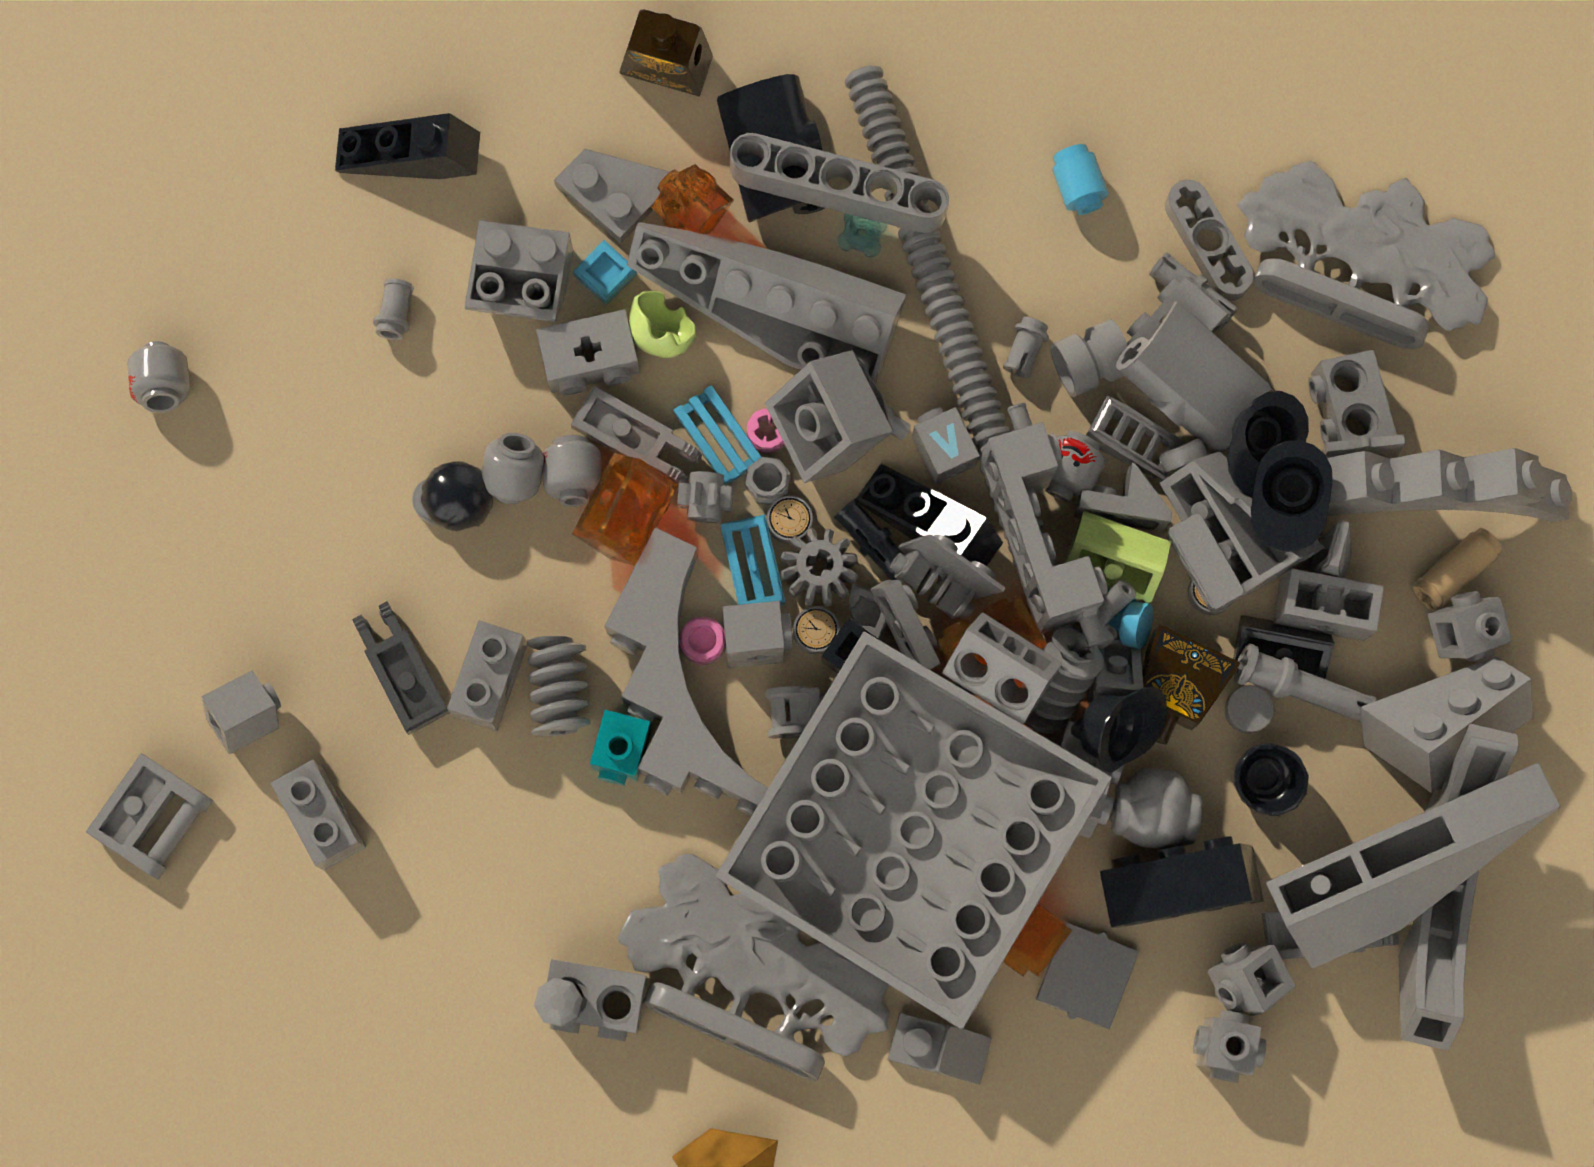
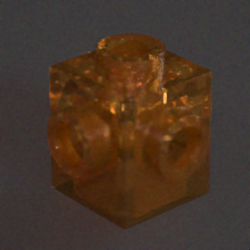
(691, 200)

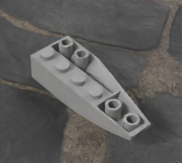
(771, 298)
(1407, 868)

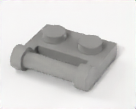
(137, 806)

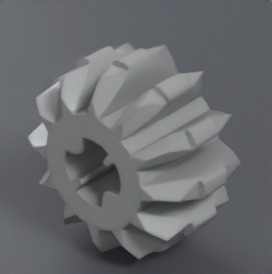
(809, 554)

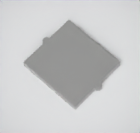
(1384, 446)
(1088, 976)

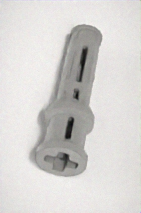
(1285, 679)

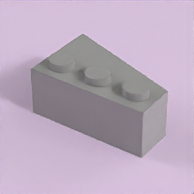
(1209, 490)
(1426, 724)

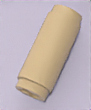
(1457, 569)

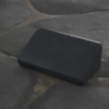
(1307, 648)

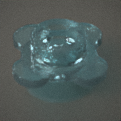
(867, 244)

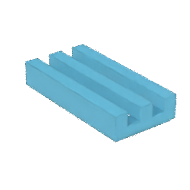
(697, 404)
(743, 526)

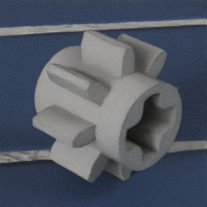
(705, 497)

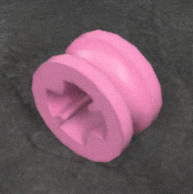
(753, 429)

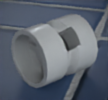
(1087, 359)

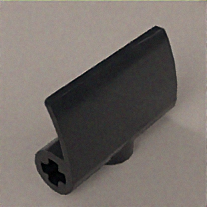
(775, 110)

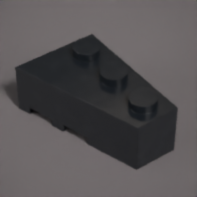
(1180, 883)

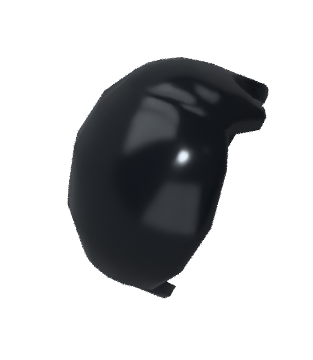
(456, 496)
(1271, 779)

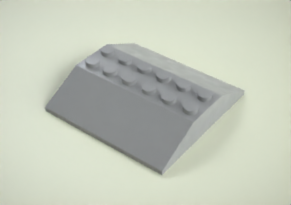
(913, 829)

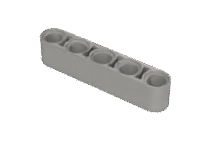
(823, 166)

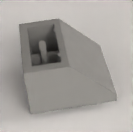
(519, 271)

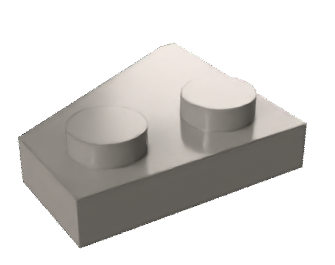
(611, 190)

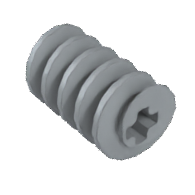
(1070, 683)
(557, 685)

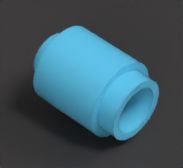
(1079, 179)

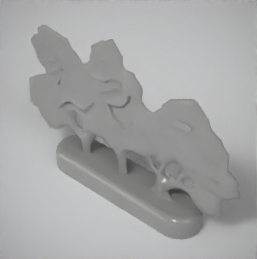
(1381, 243)
(749, 954)

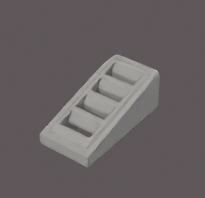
(1142, 425)
(1337, 552)

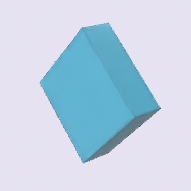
(604, 272)

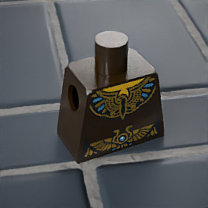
(665, 52)
(1187, 675)

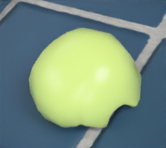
(659, 328)

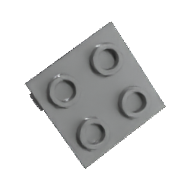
(957, 575)

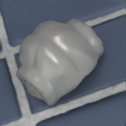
(1156, 810)

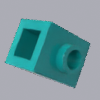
(620, 747)

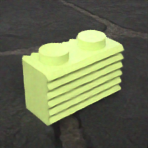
(1121, 553)

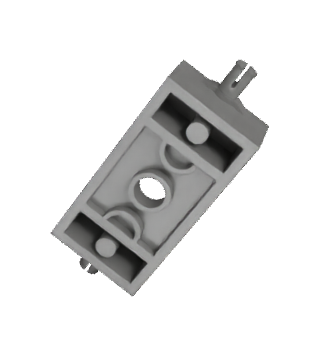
(1015, 469)

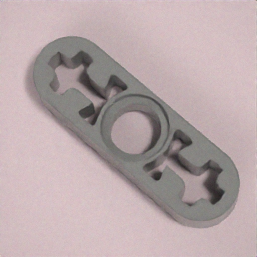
(1183, 217)

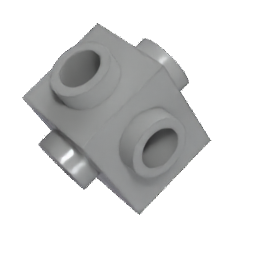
(1470, 627)
(1250, 978)
(1212, 1051)

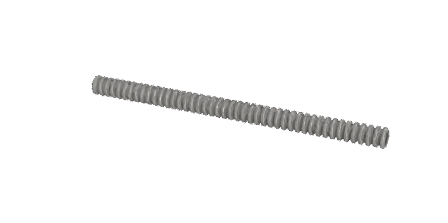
(933, 273)

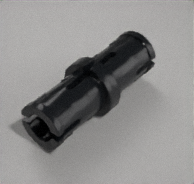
(869, 536)

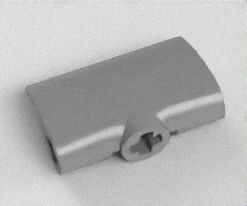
(1192, 377)

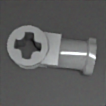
(802, 705)

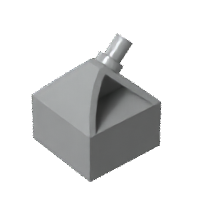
(832, 416)

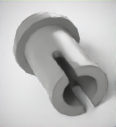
(394, 308)
(1026, 346)

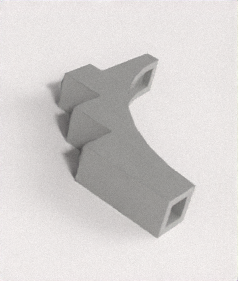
(1439, 480)
(649, 621)
(1437, 942)

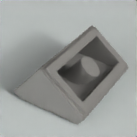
(1205, 563)

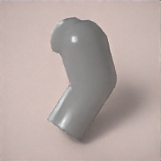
(1114, 601)

